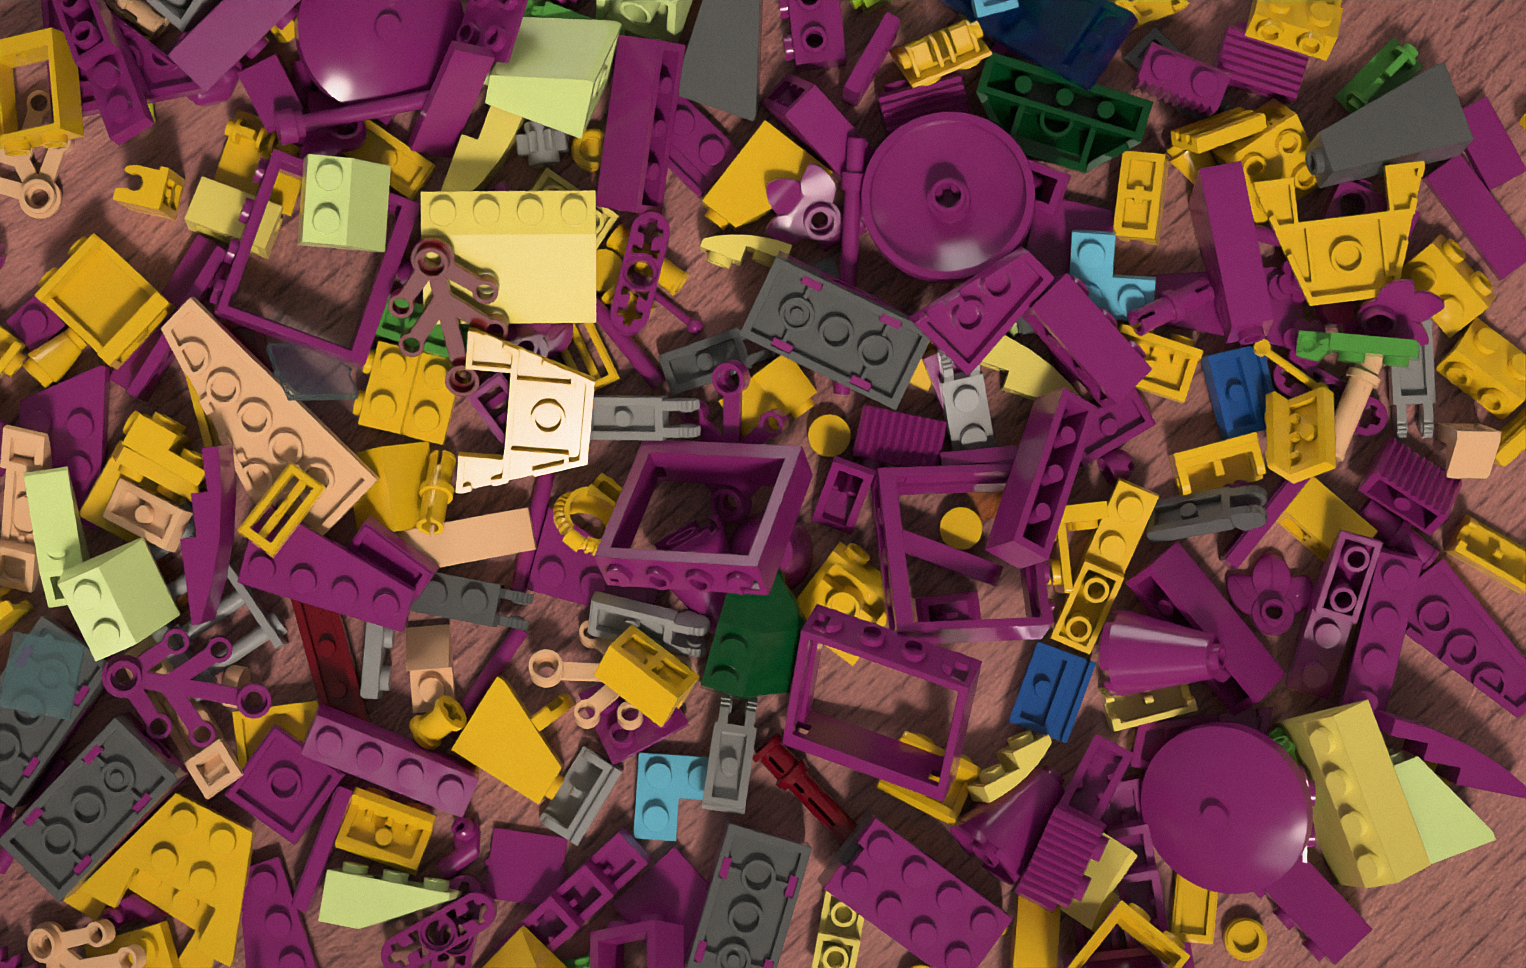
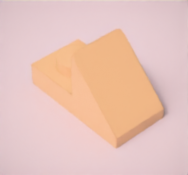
(1469, 449)
(147, 514)
(430, 665)

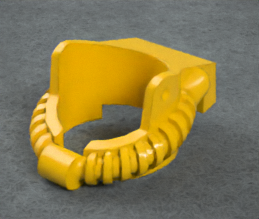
(597, 500)

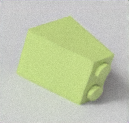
(555, 72)
(1439, 814)

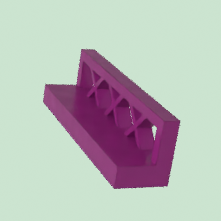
(192, 278)

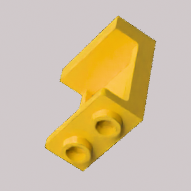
(104, 300)

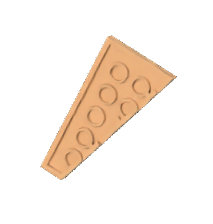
(261, 422)

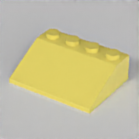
(529, 241)
(1359, 799)

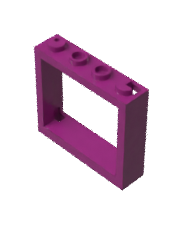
(379, 290)
(713, 463)
(897, 481)
(860, 747)

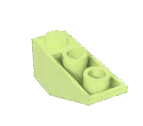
(55, 528)
(367, 899)

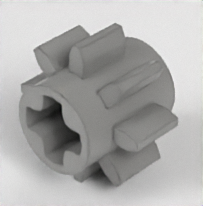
(541, 145)

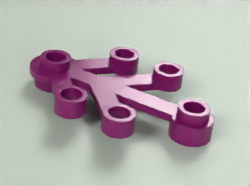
(732, 434)
(179, 685)

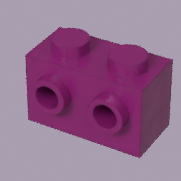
(815, 34)

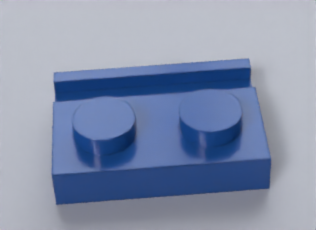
(1238, 390)
(1051, 692)

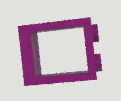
(663, 938)

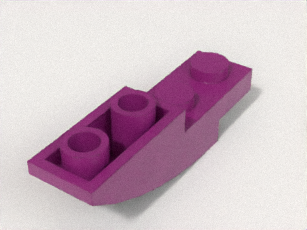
(109, 66)
(1331, 612)

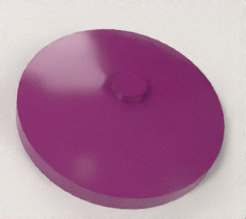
(374, 46)
(948, 196)
(1227, 807)

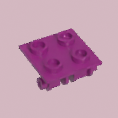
(492, 25)
(624, 743)

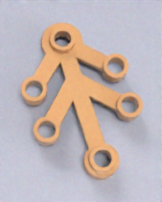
(32, 181)
(585, 672)
(53, 945)

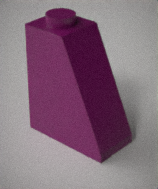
(813, 122)

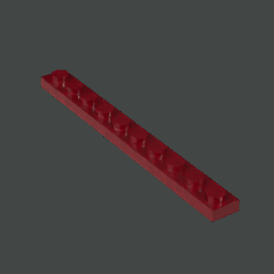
(320, 629)

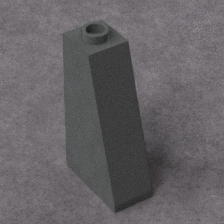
(725, 57)
(1405, 125)

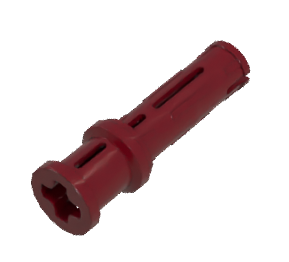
(793, 775)

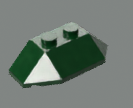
(1057, 118)
(755, 644)

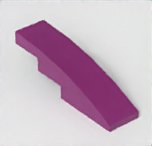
(209, 551)
(1454, 759)
(1089, 791)
(1142, 880)
(584, 891)

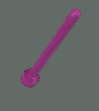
(292, 125)

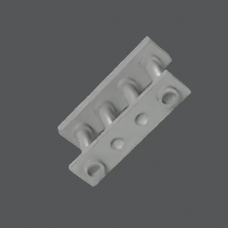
(270, 624)

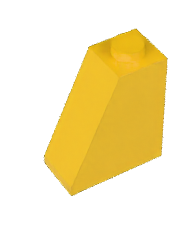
(740, 192)
(509, 745)

